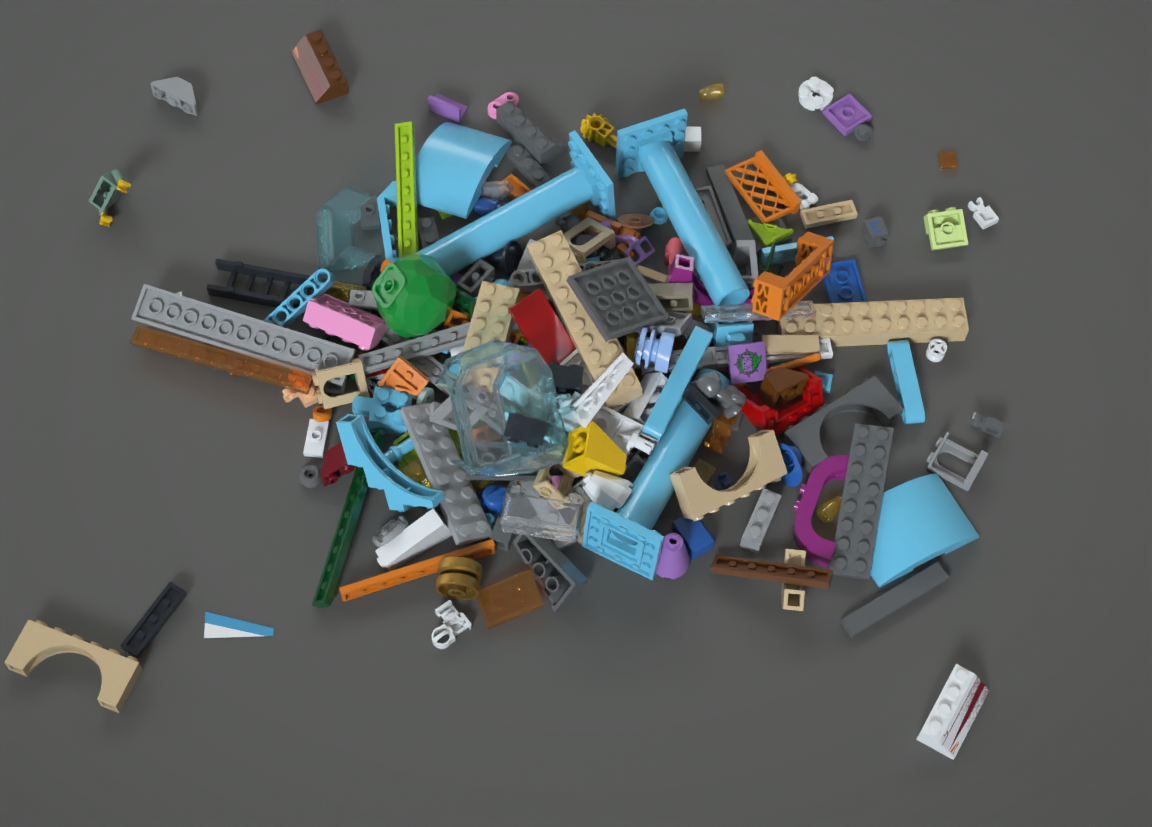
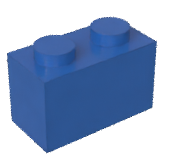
(695, 536)

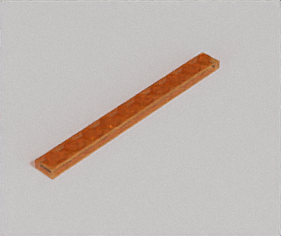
(222, 359)

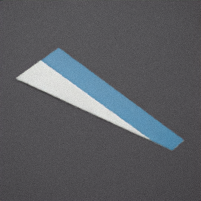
(221, 627)

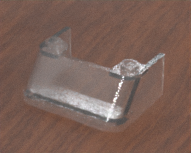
(543, 516)

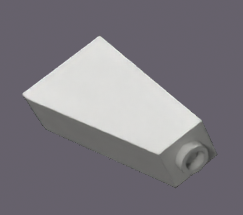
(414, 540)

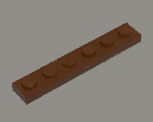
(772, 571)

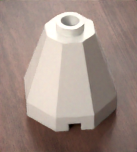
(607, 489)

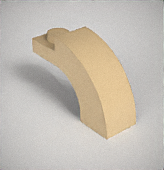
(793, 595)

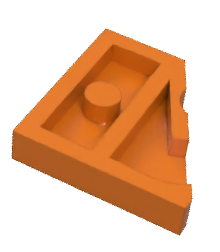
(404, 377)

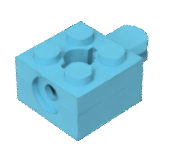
(731, 333)
(378, 411)

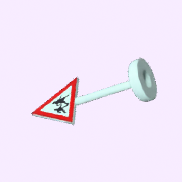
(373, 379)

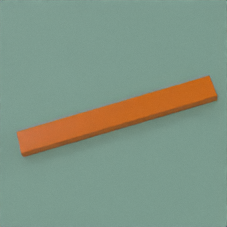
(412, 571)

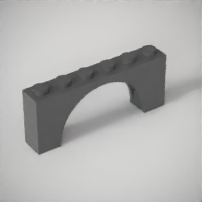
(867, 398)

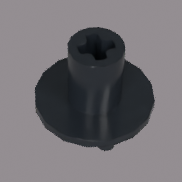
(508, 259)

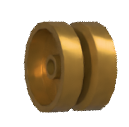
(458, 578)

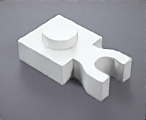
(983, 215)

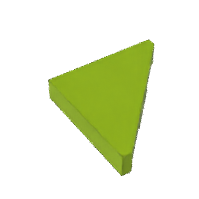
(768, 233)

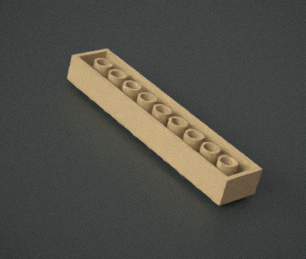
(554, 264)
(883, 322)

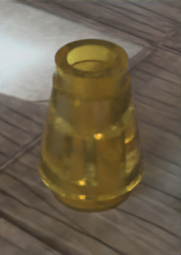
(713, 91)
(829, 510)

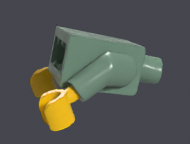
(107, 192)

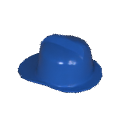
(793, 460)
(492, 499)

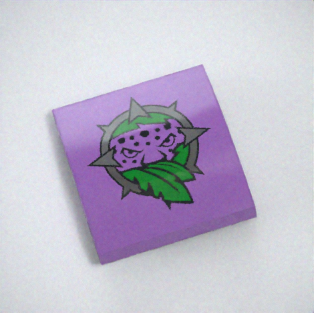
(747, 362)

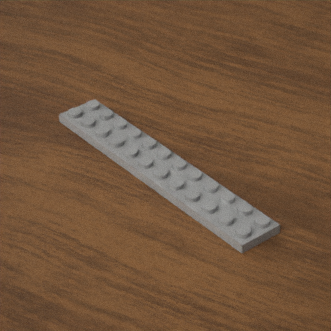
(239, 332)

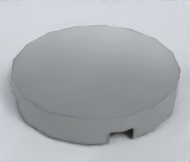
(389, 531)

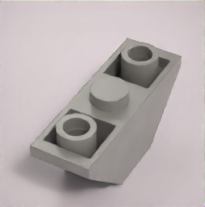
(176, 93)

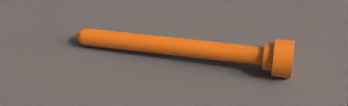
(790, 365)

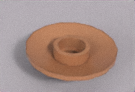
(635, 221)

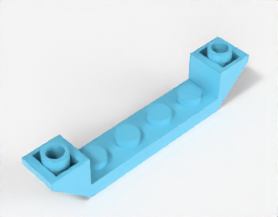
(387, 199)

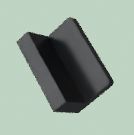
(372, 271)
(706, 408)

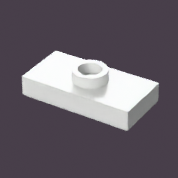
(316, 439)

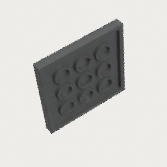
(617, 298)

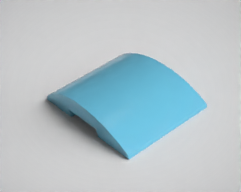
(455, 167)
(916, 526)

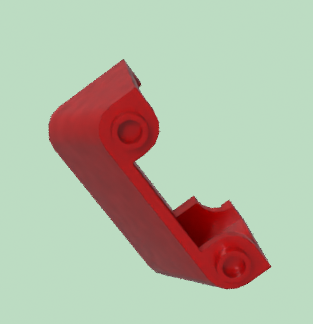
(789, 414)

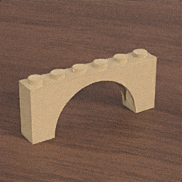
(763, 467)
(41, 642)

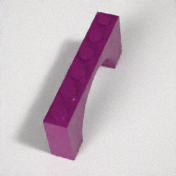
(683, 272)

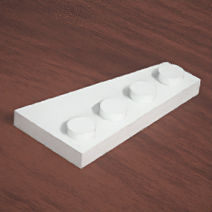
(600, 390)

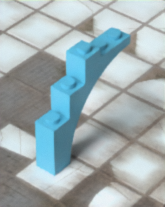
(379, 471)

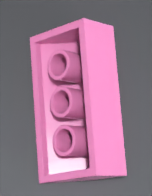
(345, 321)

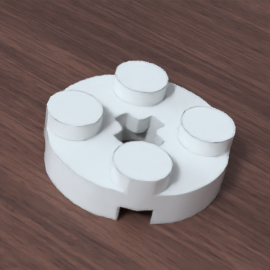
(818, 86)

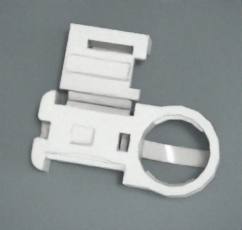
(454, 623)

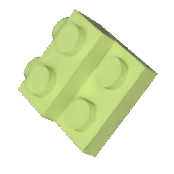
(946, 228)

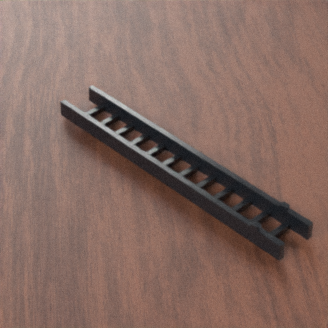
(270, 274)

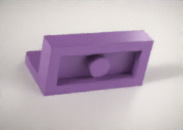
(447, 107)

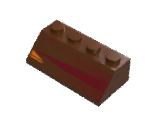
(319, 67)

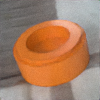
(321, 414)

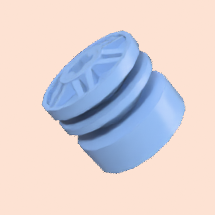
(654, 350)

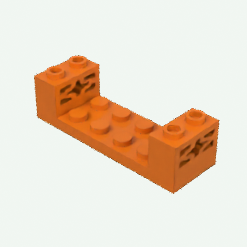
(778, 295)

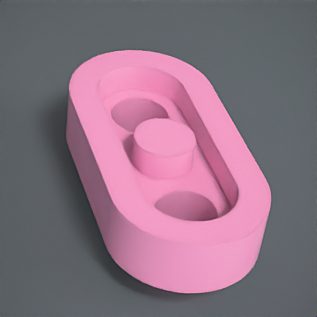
(500, 101)

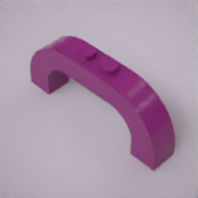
(817, 548)

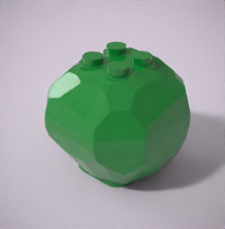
(414, 295)

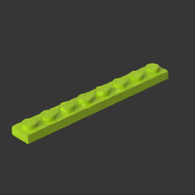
(406, 188)

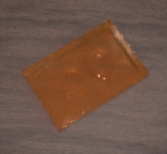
(509, 599)

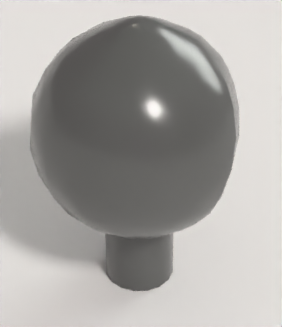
(567, 222)

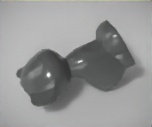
(727, 397)

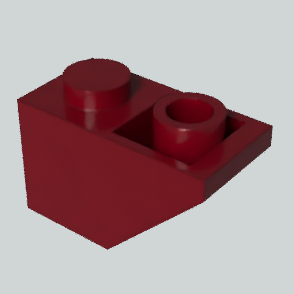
(335, 465)

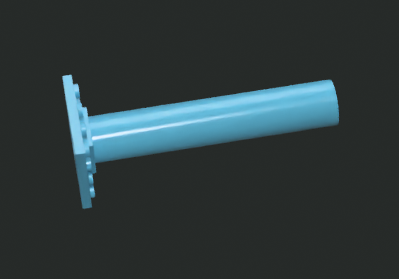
(657, 150)
(528, 212)
(628, 533)

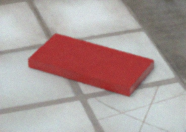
(542, 327)

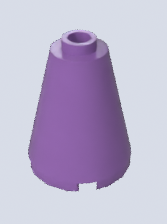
(673, 557)

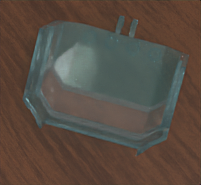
(484, 390)

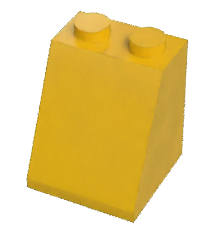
(593, 450)

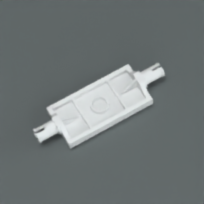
(619, 428)

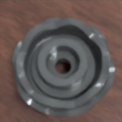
(310, 482)

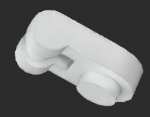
(802, 192)

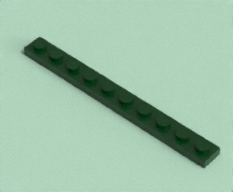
(342, 538)

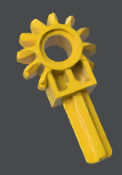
(598, 129)

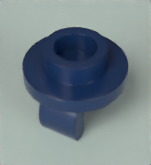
(723, 481)

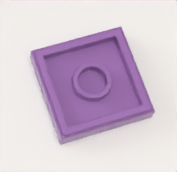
(847, 114)

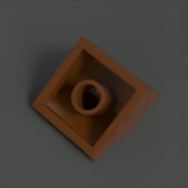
(782, 387)

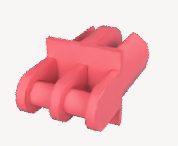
(673, 247)

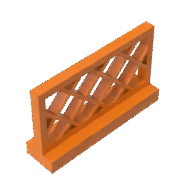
(776, 184)

